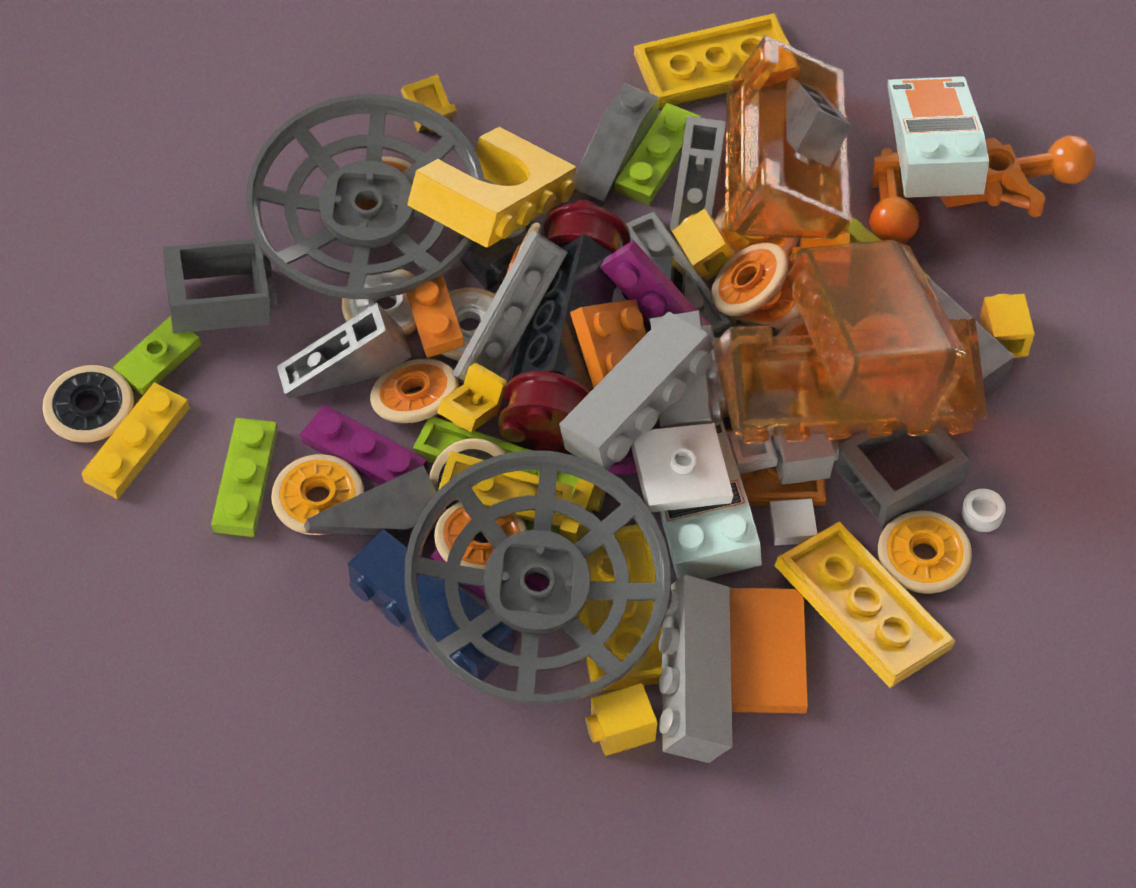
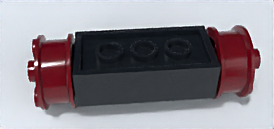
(548, 364)

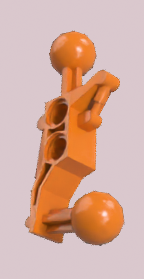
(1067, 160)

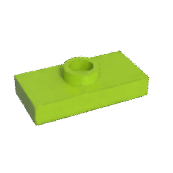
(156, 356)

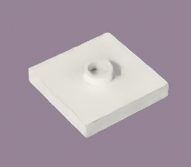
(681, 468)

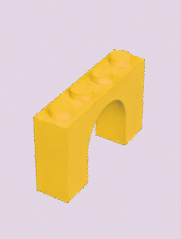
(526, 187)

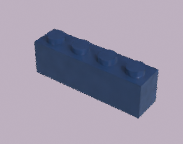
(379, 576)

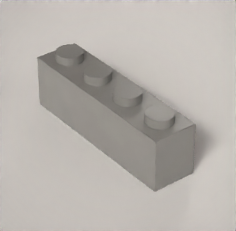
(637, 391)
(696, 670)

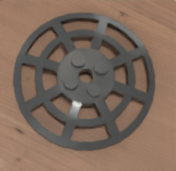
(351, 185)
(542, 553)

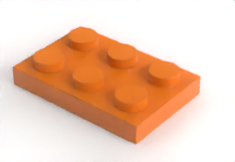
(607, 335)

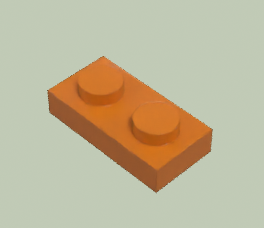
(435, 317)

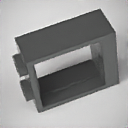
(218, 260)
(874, 490)

